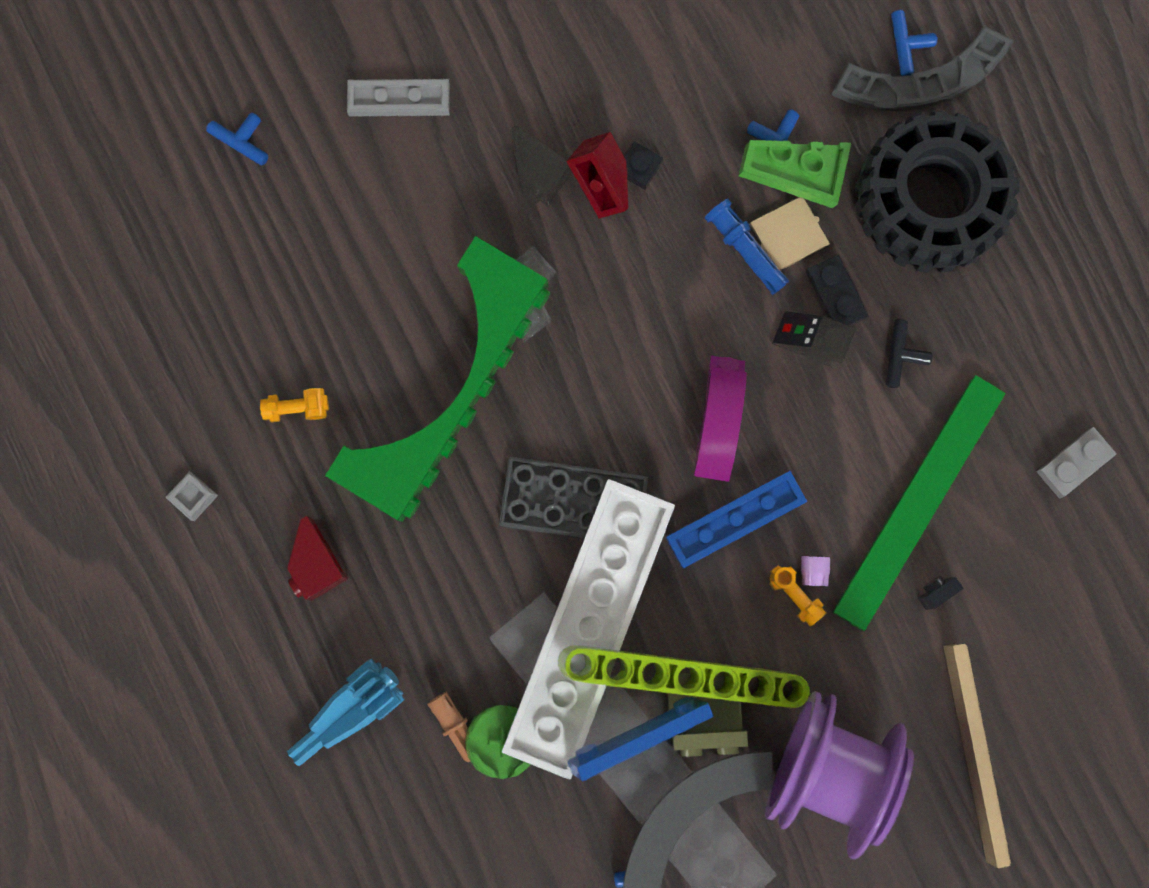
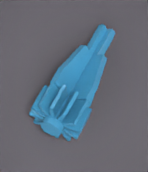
(366, 697)

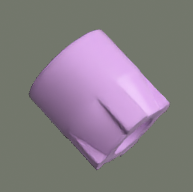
(815, 570)

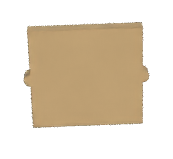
(789, 233)

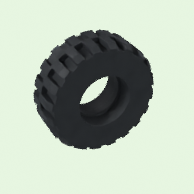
(966, 154)

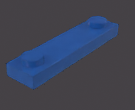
(736, 519)
(595, 759)

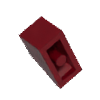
(601, 174)
(313, 563)

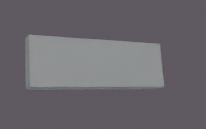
(398, 97)

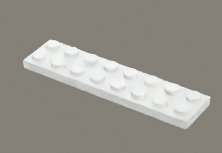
(591, 614)

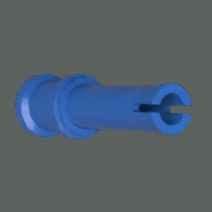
(737, 234)

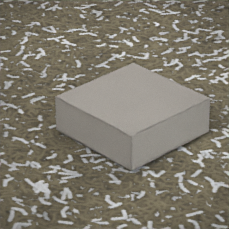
(191, 496)

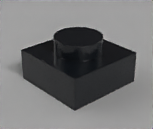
(641, 165)
(939, 591)

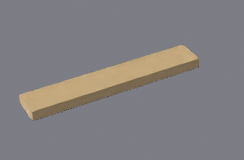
(977, 755)

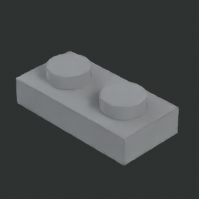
(1076, 462)

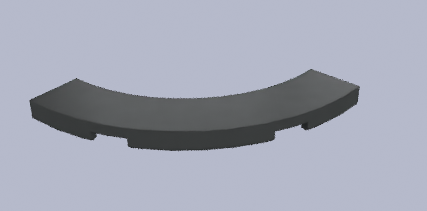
(926, 87)
(684, 805)

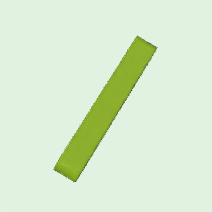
(700, 683)

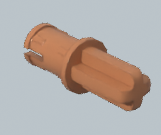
(451, 721)

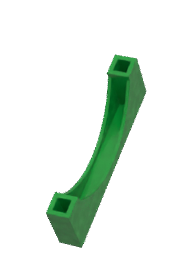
(398, 472)

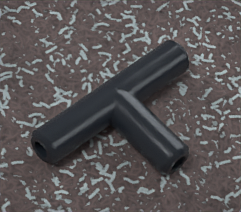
(900, 354)

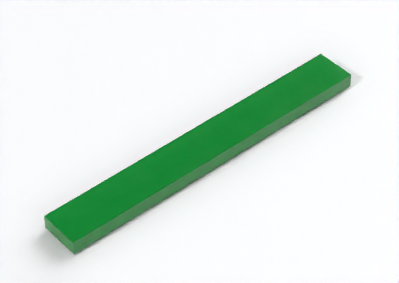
(918, 503)

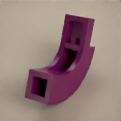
(721, 418)

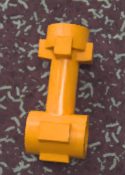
(313, 404)
(785, 579)

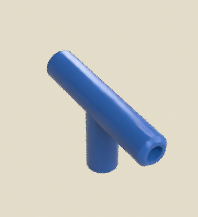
(905, 43)
(782, 133)
(240, 139)

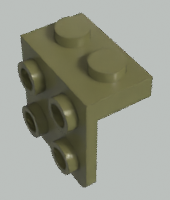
(720, 732)

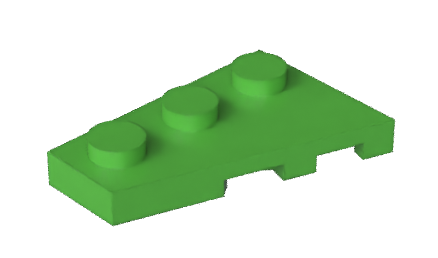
(798, 169)

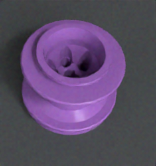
(841, 776)

